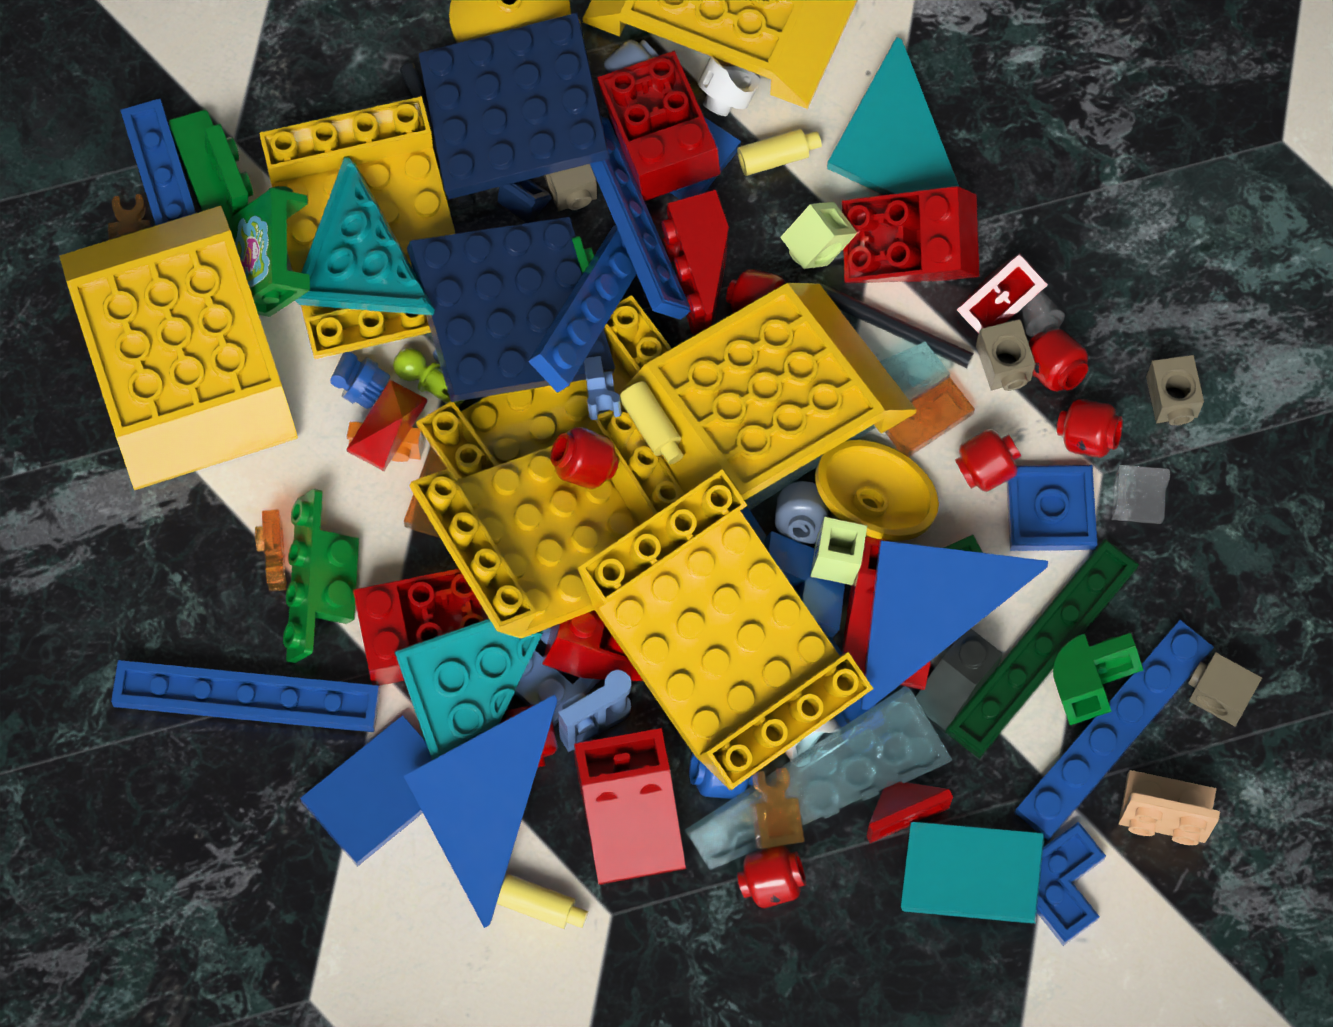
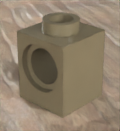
(572, 187)
(1005, 339)
(1178, 374)
(1223, 688)

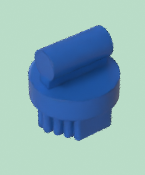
(360, 380)

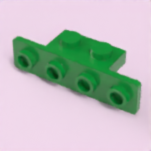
(211, 164)
(320, 577)

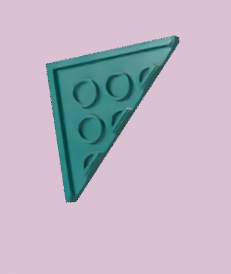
(892, 135)
(357, 256)
(463, 681)

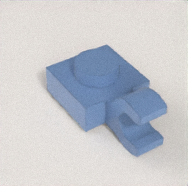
(600, 389)

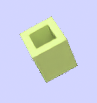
(838, 551)

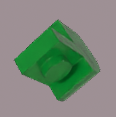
(1083, 670)

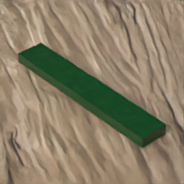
(1036, 652)

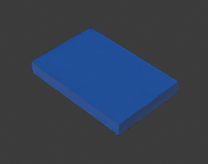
(367, 795)

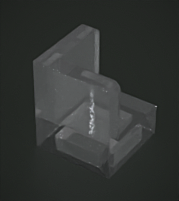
(1139, 494)

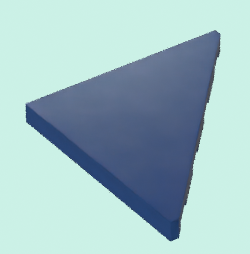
(928, 601)
(479, 798)

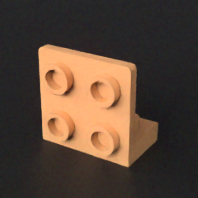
(1168, 808)

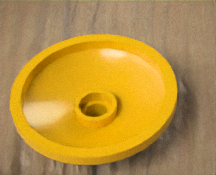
(485, 17)
(877, 489)

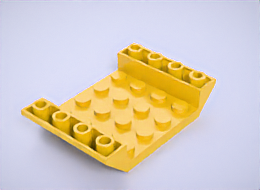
(768, 37)
(401, 170)
(178, 347)
(771, 390)
(532, 419)
(527, 531)
(720, 633)

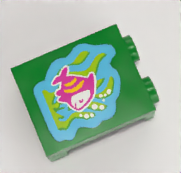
(262, 248)

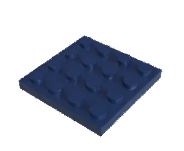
(513, 106)
(497, 301)

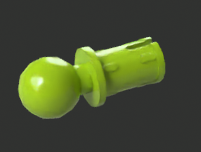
(412, 366)

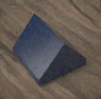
(524, 199)

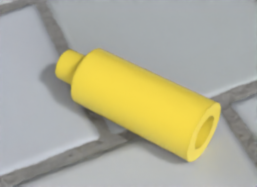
(777, 151)
(652, 421)
(540, 903)

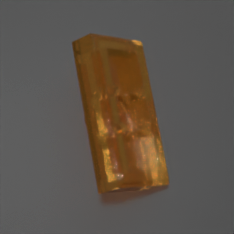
(935, 415)

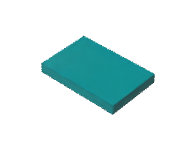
(972, 872)

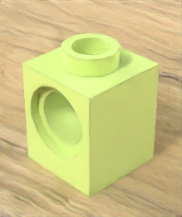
(818, 235)

